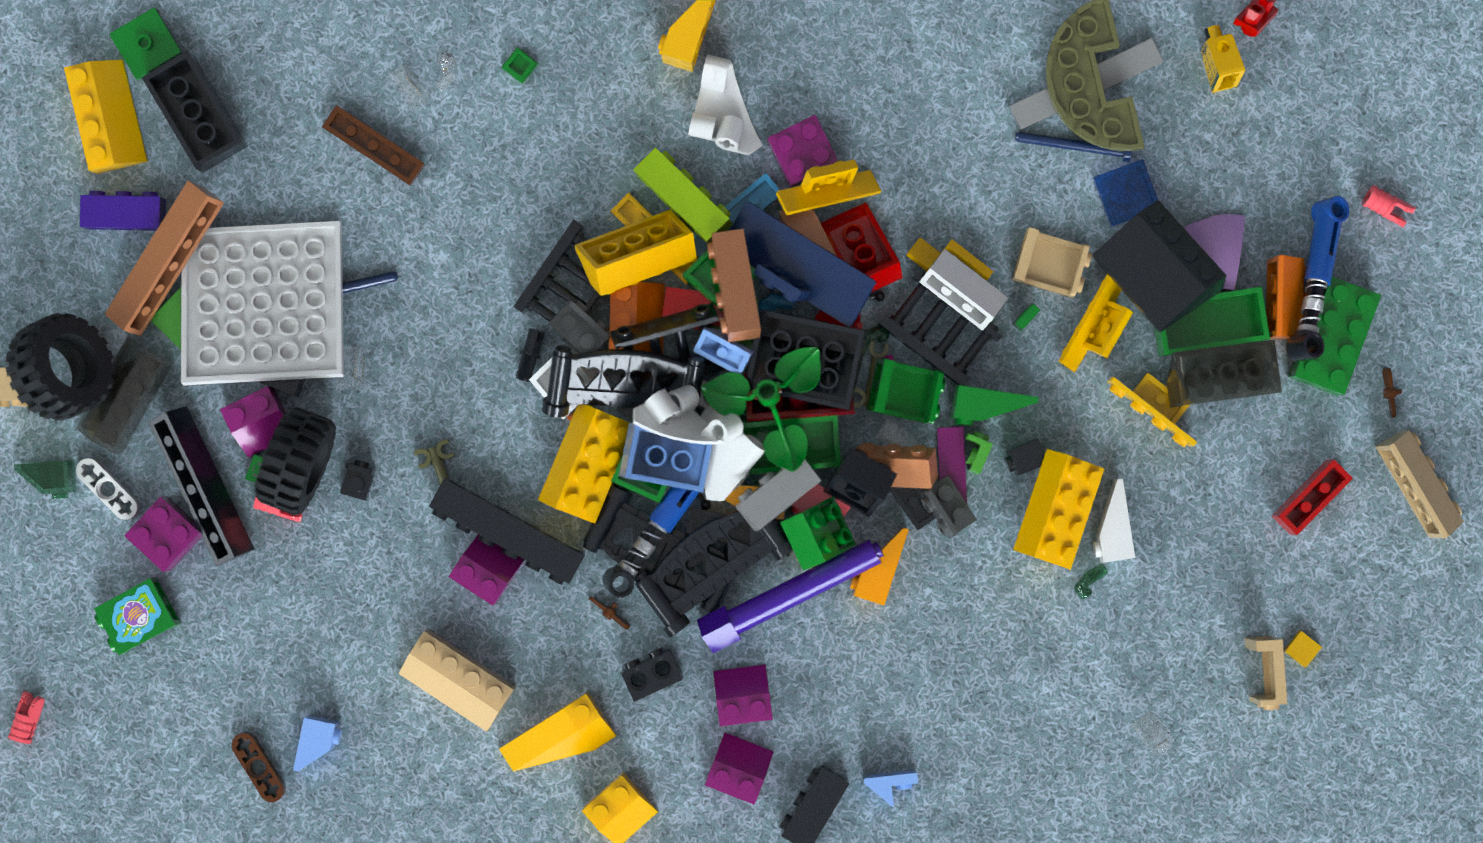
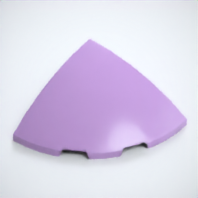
(1222, 240)

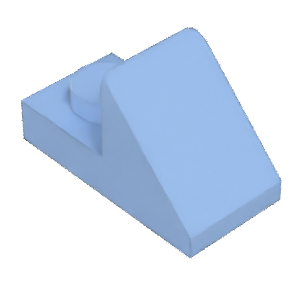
(716, 348)
(883, 783)

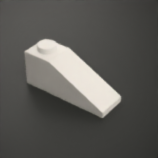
(1114, 531)

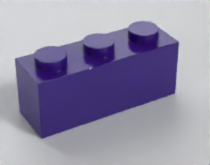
(121, 211)

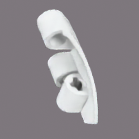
(721, 110)
(675, 418)
(729, 461)

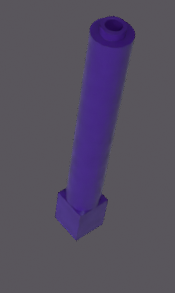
(725, 626)

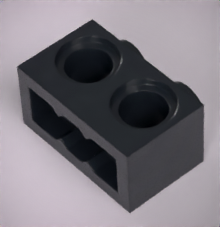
(654, 680)

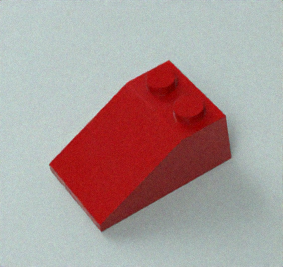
(862, 244)

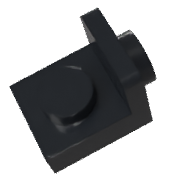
(358, 480)

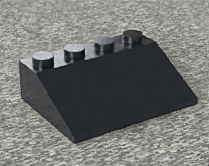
(1160, 266)
(839, 349)

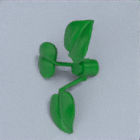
(797, 369)

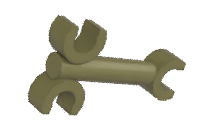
(865, 395)
(435, 456)

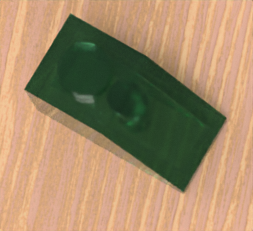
(50, 477)

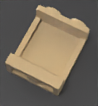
(1051, 263)
(1273, 671)

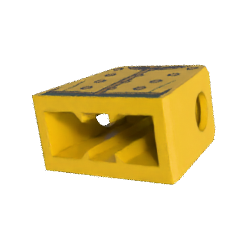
(1221, 60)

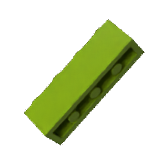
(681, 195)

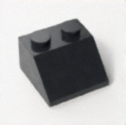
(860, 482)

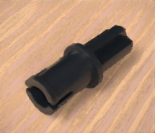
(529, 354)

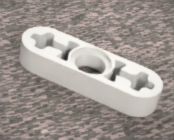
(88, 480)

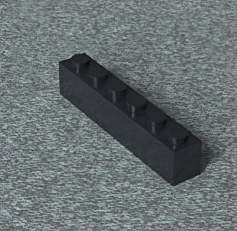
(201, 485)
(507, 531)

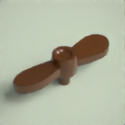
(1390, 392)
(609, 612)

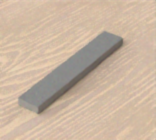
(1112, 72)

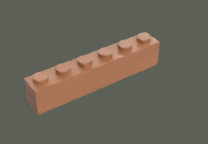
(164, 258)

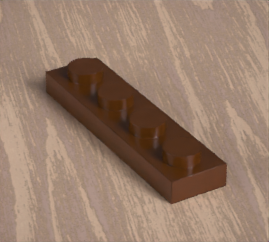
(373, 145)

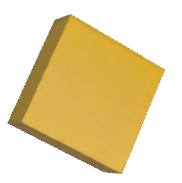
(1302, 649)

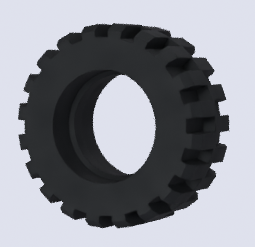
(34, 376)
(295, 460)

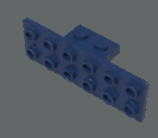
(802, 267)

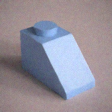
(316, 739)

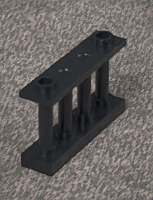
(545, 280)
(651, 330)
(936, 355)

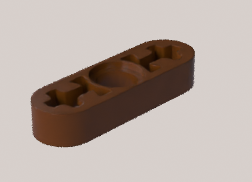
(247, 765)

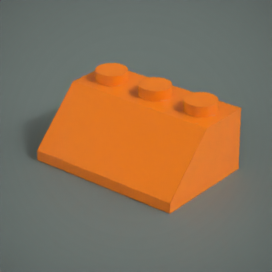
(1284, 295)
(636, 305)

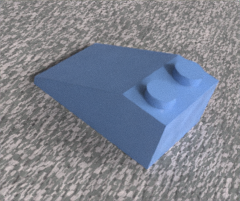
(664, 460)

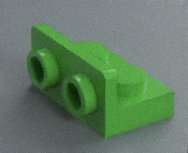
(978, 456)

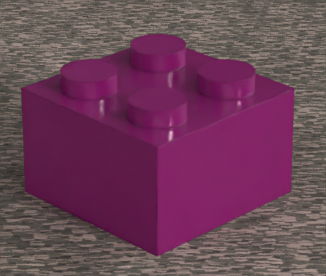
(800, 149)
(164, 533)

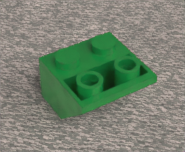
(818, 533)

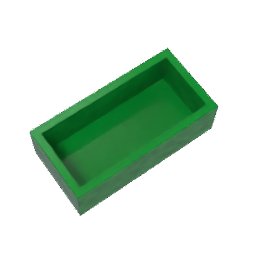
(1220, 321)
(1344, 328)
(821, 435)

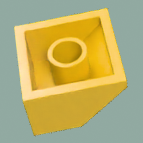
(619, 809)

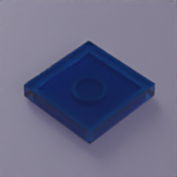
(1125, 191)

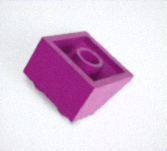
(254, 419)
(485, 570)
(742, 695)
(739, 768)

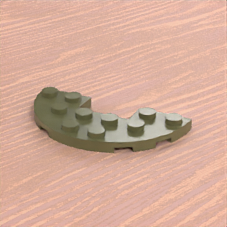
(1076, 83)

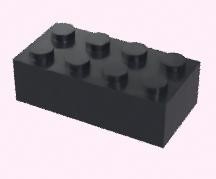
(194, 111)

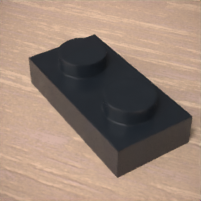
(911, 504)

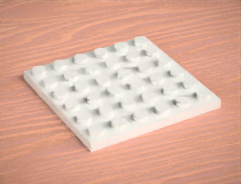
(263, 304)

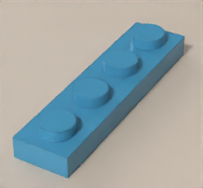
(760, 193)

